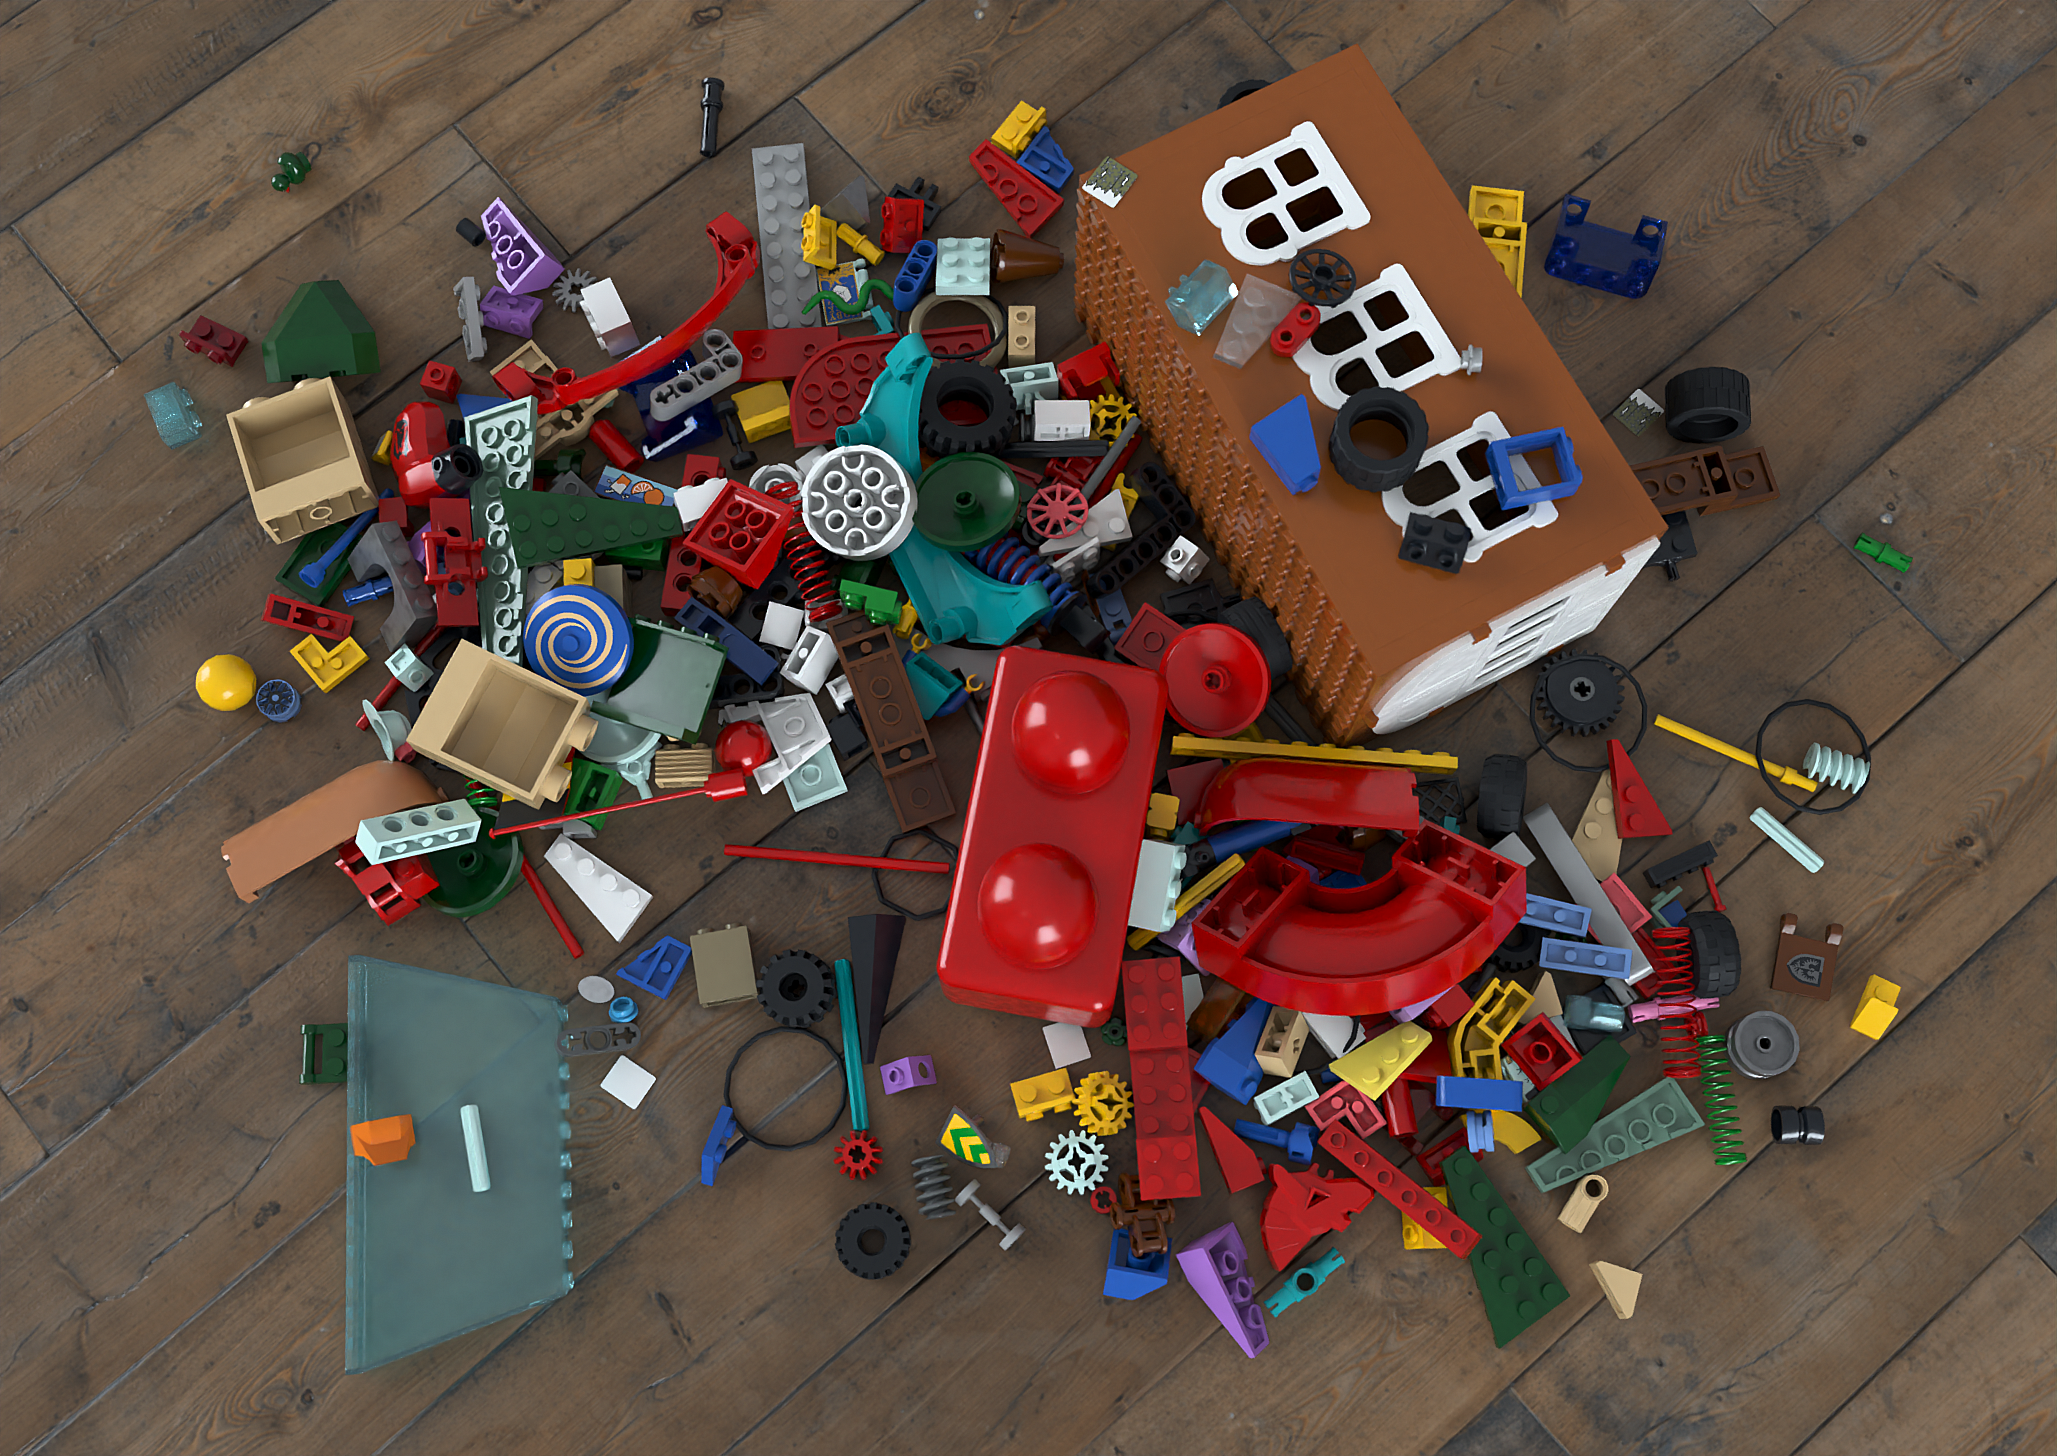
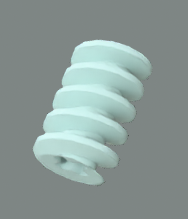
(1836, 767)

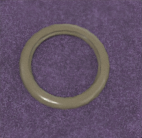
(980, 301)

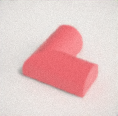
(1346, 1100)

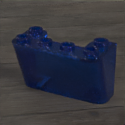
(1603, 255)

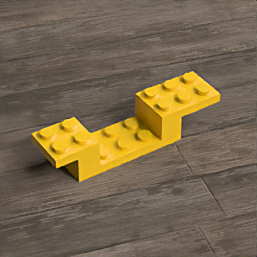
(1499, 221)

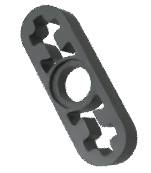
(618, 1029)

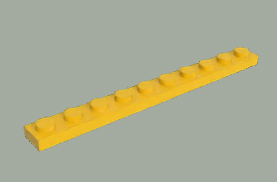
(1243, 748)

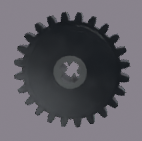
(1571, 710)

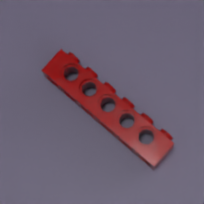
(696, 471)
(1400, 1189)

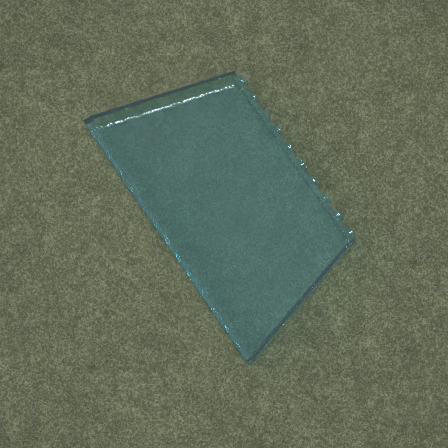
(420, 1242)

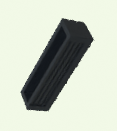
(1679, 864)

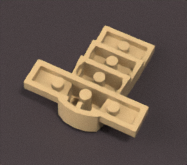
(564, 425)

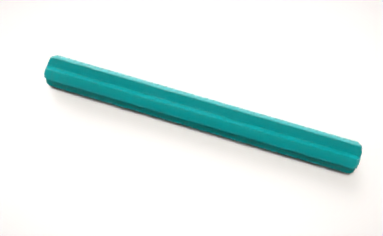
(851, 1045)

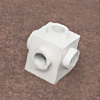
(1184, 560)

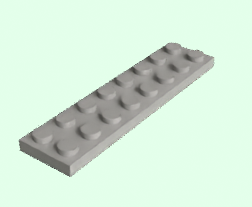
(781, 204)

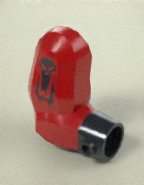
(425, 461)

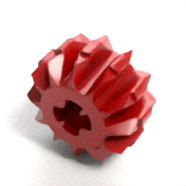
(850, 1161)

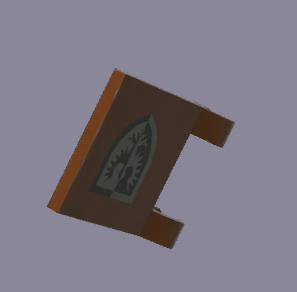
(1805, 964)

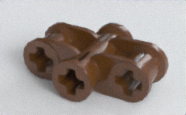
(1142, 1217)

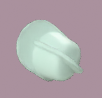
(390, 727)

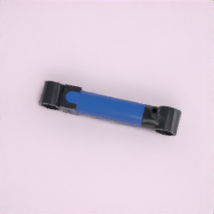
(1237, 840)

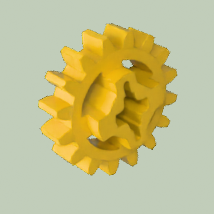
(1100, 413)
(1099, 1116)

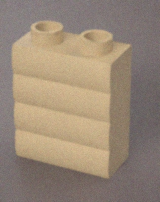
(302, 459)
(503, 725)

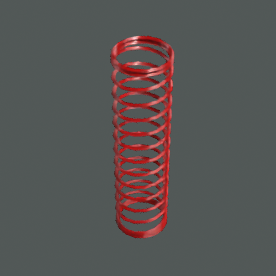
(831, 608)
(1678, 1071)

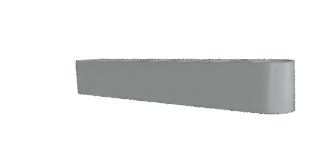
(1585, 887)

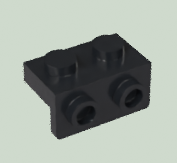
(1434, 543)

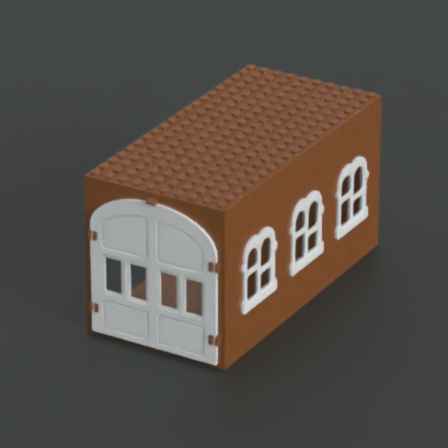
(1365, 630)

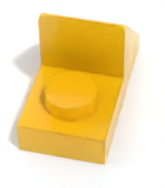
(1876, 1007)

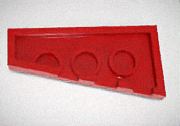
(1018, 190)

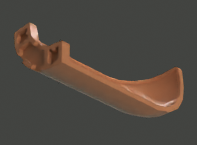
(323, 821)

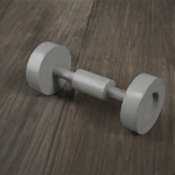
(989, 1214)

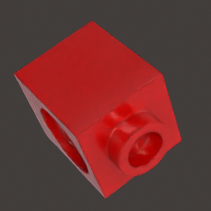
(441, 382)

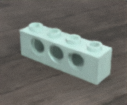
(417, 831)

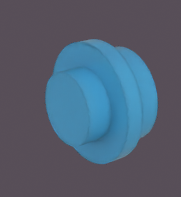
(623, 1010)

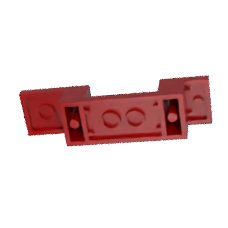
(1160, 1079)

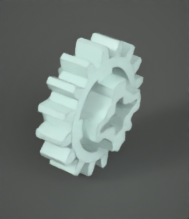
(1090, 1160)

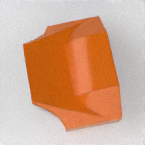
(383, 1139)

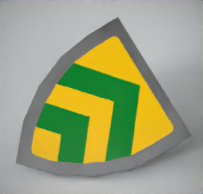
(965, 1140)

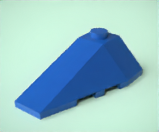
(1231, 1060)

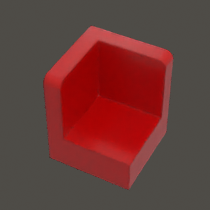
(396, 510)

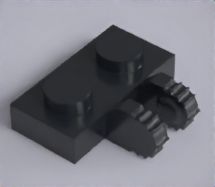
(931, 209)

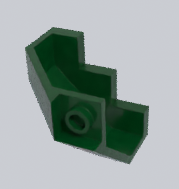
(320, 337)

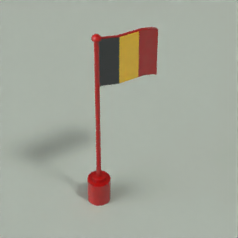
(519, 816)

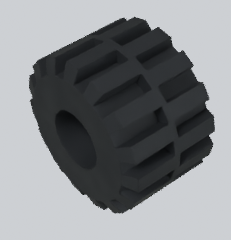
(783, 976)

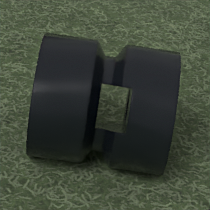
(1797, 1125)

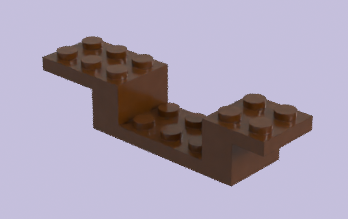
(1708, 480)
(891, 720)

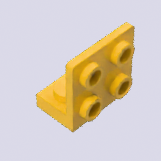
(763, 410)

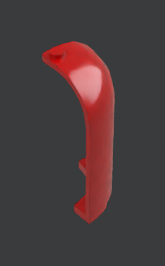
(1311, 794)

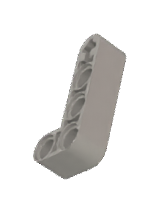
(667, 398)

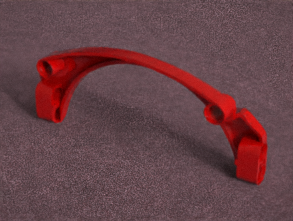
(737, 262)

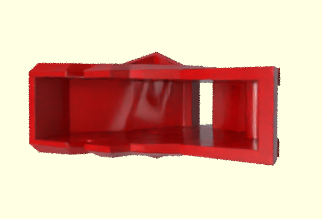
(372, 880)
(1292, 1215)

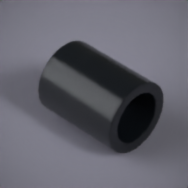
(470, 232)

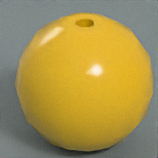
(226, 682)

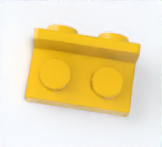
(1019, 129)
(1043, 1094)

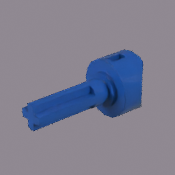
(1297, 1142)

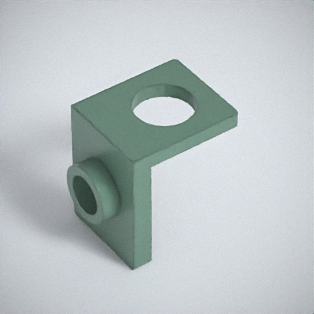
(1659, 901)

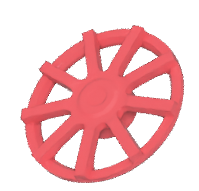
(1057, 511)

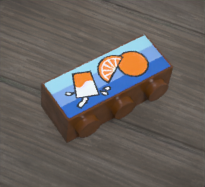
(629, 487)

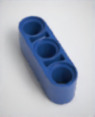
(914, 275)
(1479, 1093)

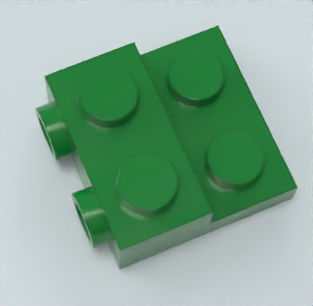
(880, 604)

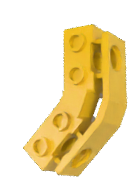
(1487, 1031)

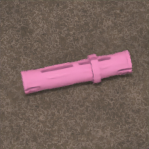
(1651, 1010)

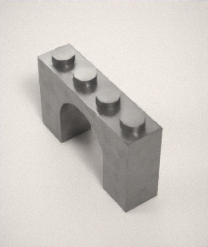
(414, 609)

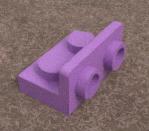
(510, 312)

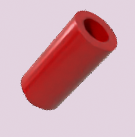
(615, 446)
(1399, 1110)

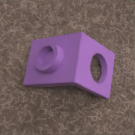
(905, 1074)

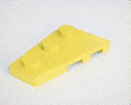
(1382, 1059)

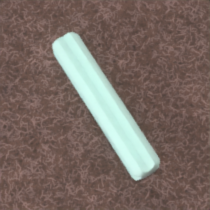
(1787, 839)
(474, 1147)

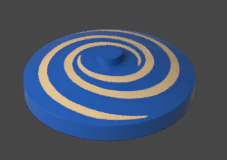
(578, 639)

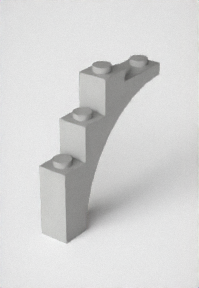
(961, 661)

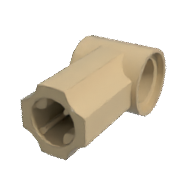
(1581, 1205)

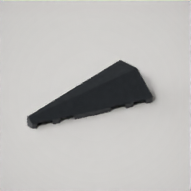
(874, 951)

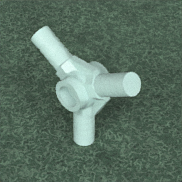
(638, 771)

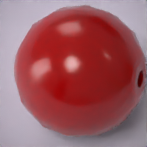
(744, 746)

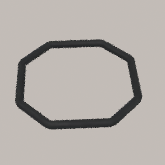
(877, 885)

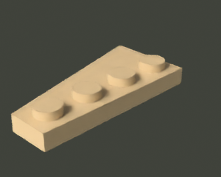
(1597, 831)

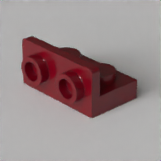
(215, 341)

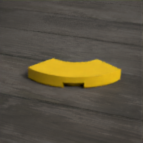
(1510, 1130)

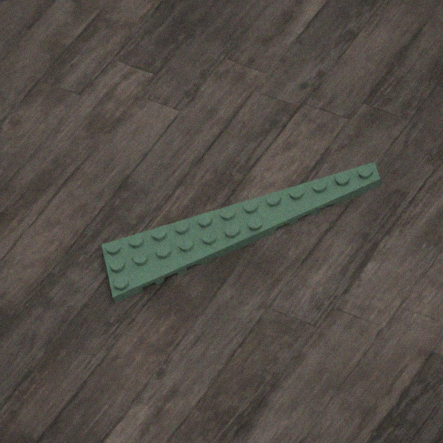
(506, 446)

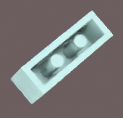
(1157, 885)

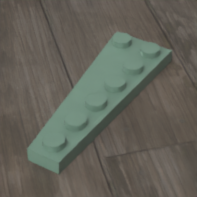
(1635, 1126)

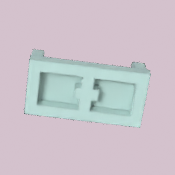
(1285, 1098)

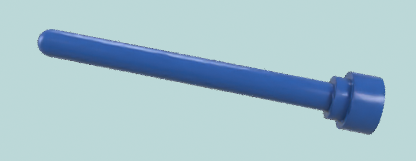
(314, 573)

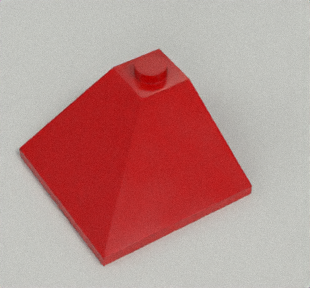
(741, 533)

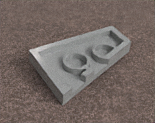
(468, 311)

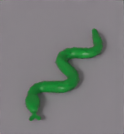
(862, 301)

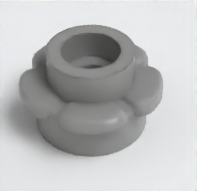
(1471, 359)

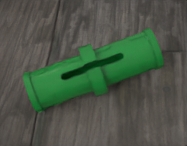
(1882, 552)

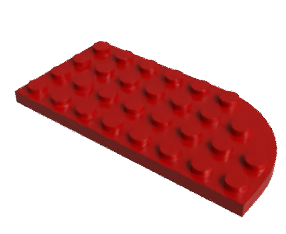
(841, 375)

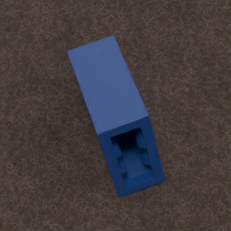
(1289, 445)

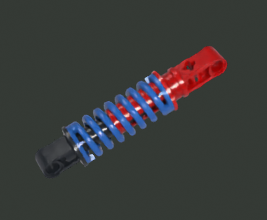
(1014, 566)

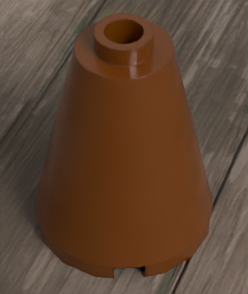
(1022, 257)

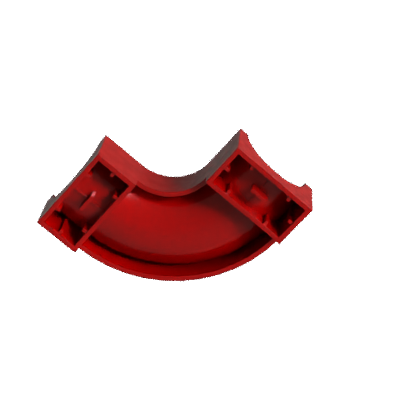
(1367, 944)

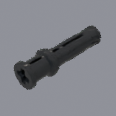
(711, 106)

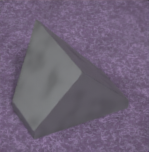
(849, 206)

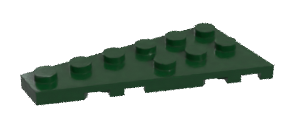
(565, 526)
(1506, 1264)

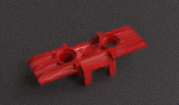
(462, 561)

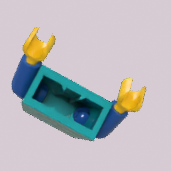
(933, 686)

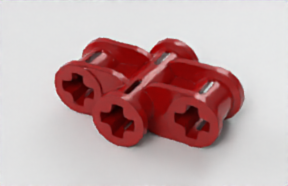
(1072, 473)

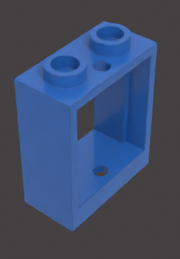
(1503, 476)

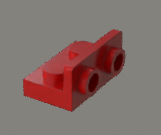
(901, 224)

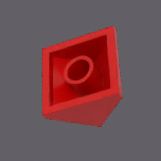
(1541, 1051)

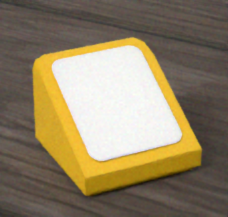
(382, 450)

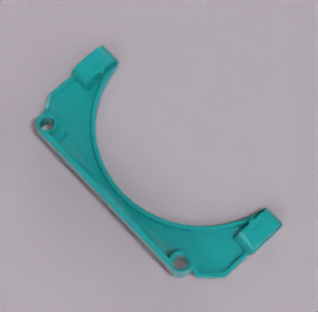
(941, 584)

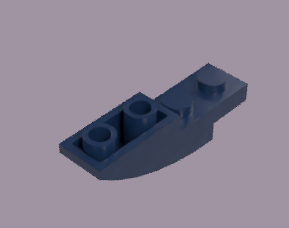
(741, 652)

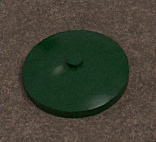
(966, 501)
(476, 873)

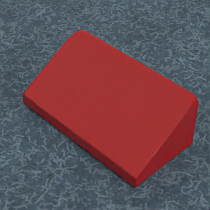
(1430, 1159)

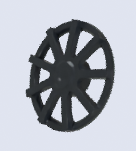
(1322, 278)

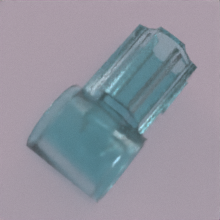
(1584, 1013)

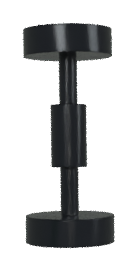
(724, 411)

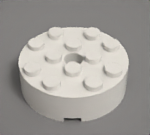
(886, 507)

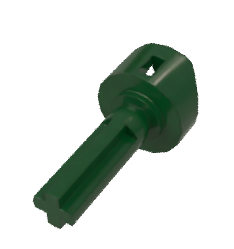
(567, 460)

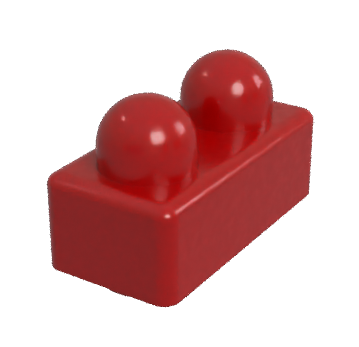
(1052, 836)

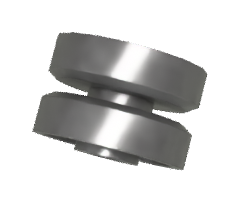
(1761, 1045)

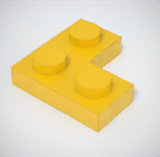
(331, 667)

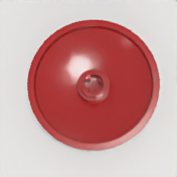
(1215, 679)

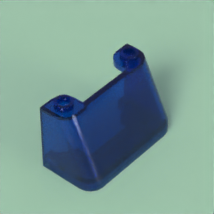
(682, 432)

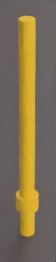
(1786, 775)

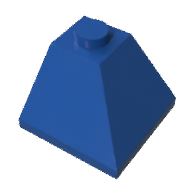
(1130, 1275)

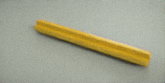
(1192, 897)

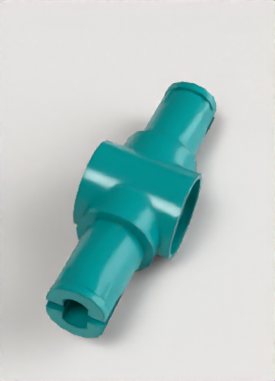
(1316, 1271)

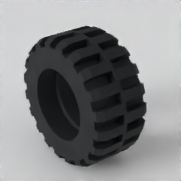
(972, 384)

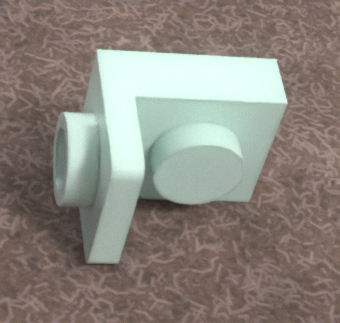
(408, 668)

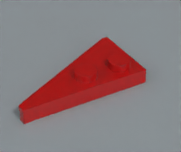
(1633, 804)

